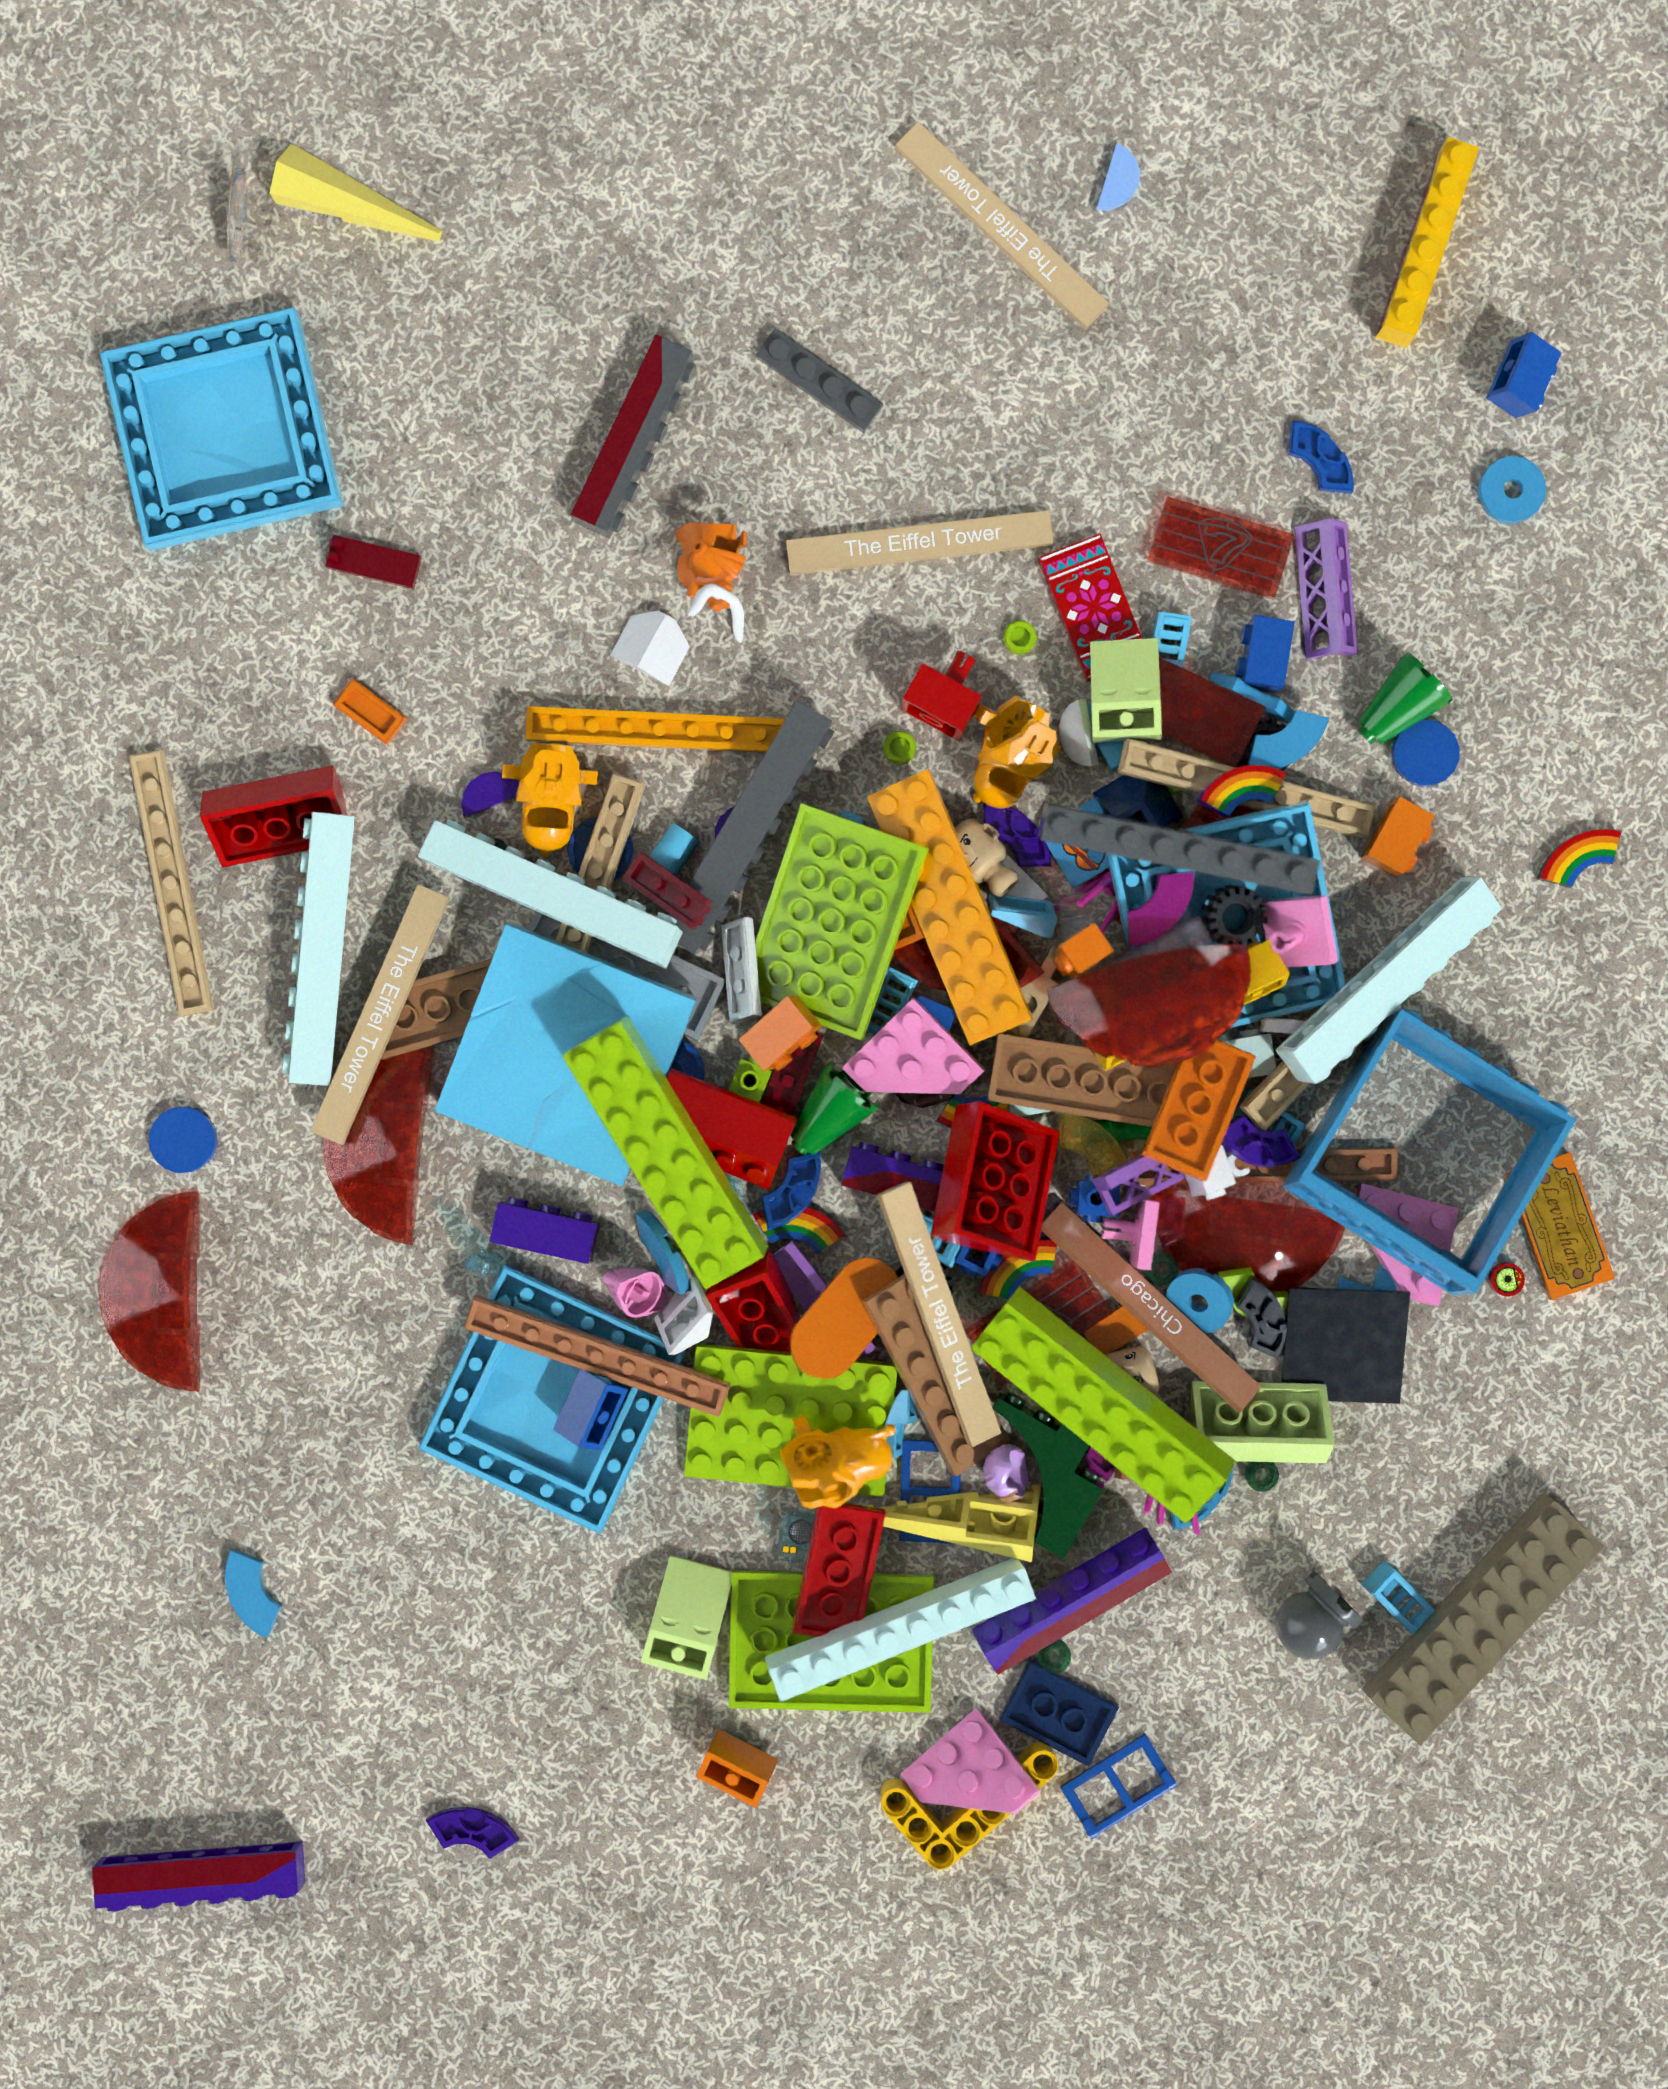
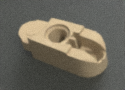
(1036, 995)

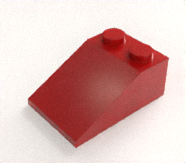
(756, 1306)

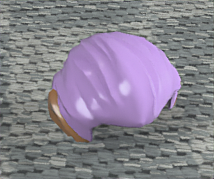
(1006, 1472)

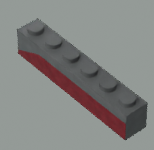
(633, 437)

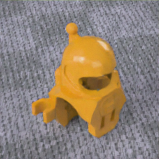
(1012, 751)
(548, 794)
(835, 1464)

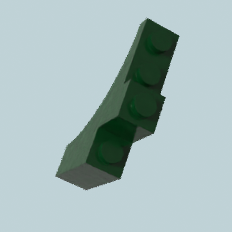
(1067, 1489)

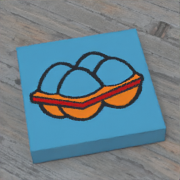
(1080, 863)

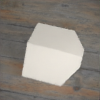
(652, 645)
(685, 1319)

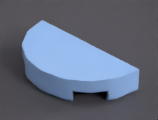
(1120, 181)

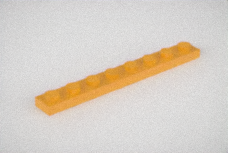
(651, 729)

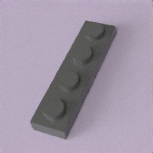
(819, 380)

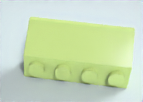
(1276, 1426)

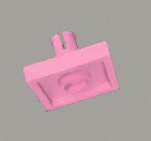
(1301, 930)
(1139, 1232)

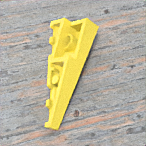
(315, 186)
(972, 1521)

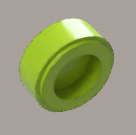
(1019, 637)
(899, 748)

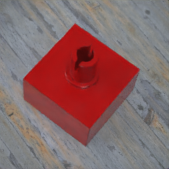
(942, 698)

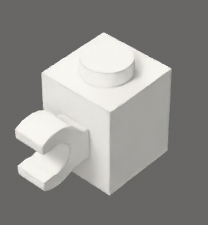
(1220, 1177)

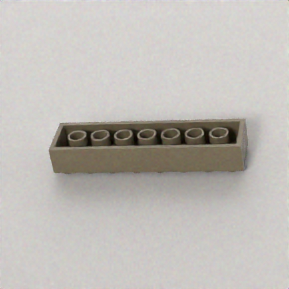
(1482, 1618)

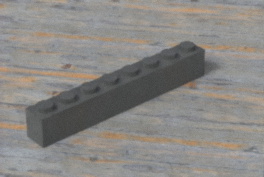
(755, 817)
(1178, 848)

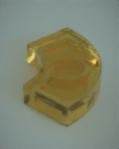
(1090, 1142)

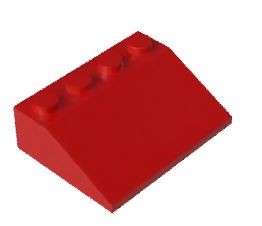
(995, 1181)

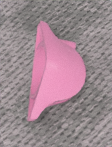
(637, 1291)

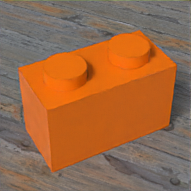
(1398, 837)
(1082, 952)
(781, 1033)
(737, 1768)

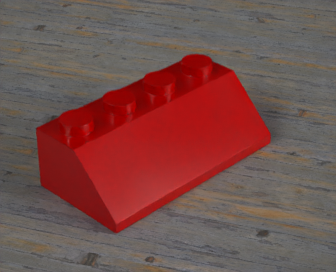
(268, 814)
(738, 1131)

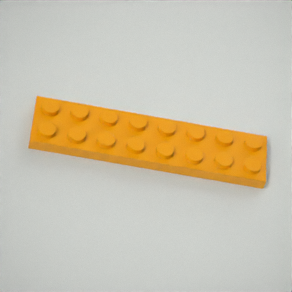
(953, 911)

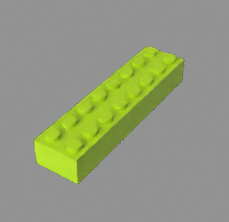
(666, 1152)
(1103, 1405)

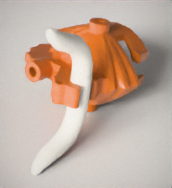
(709, 566)

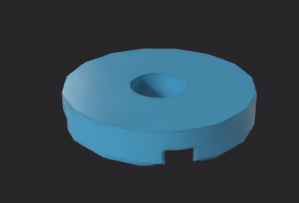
(1525, 475)
(1212, 1288)

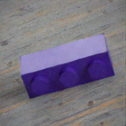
(545, 1230)

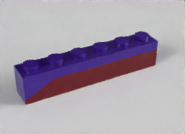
(877, 1172)
(1072, 1601)
(198, 1876)

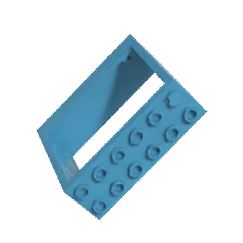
(1493, 1083)

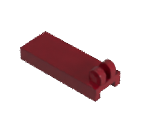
(373, 562)
(667, 891)
(789, 1082)

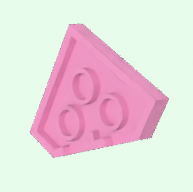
(913, 1057)
(1425, 1218)
(971, 1770)

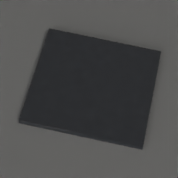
(1347, 1341)

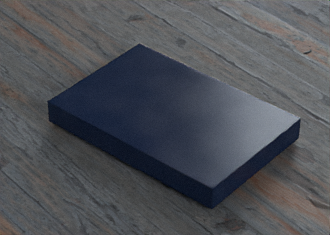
(1059, 1712)

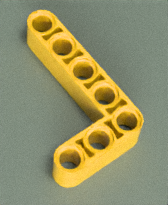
(946, 1832)

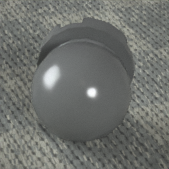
(1314, 1620)

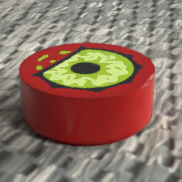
(1506, 1279)

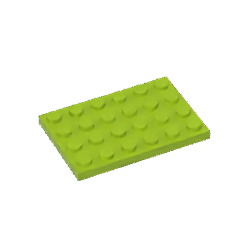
(835, 917)
(764, 1399)
(762, 1625)

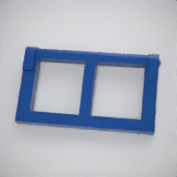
(906, 1490)
(1093, 1830)

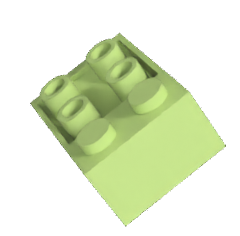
(1125, 690)
(687, 1617)

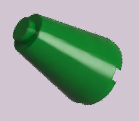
(1402, 701)
(831, 1111)

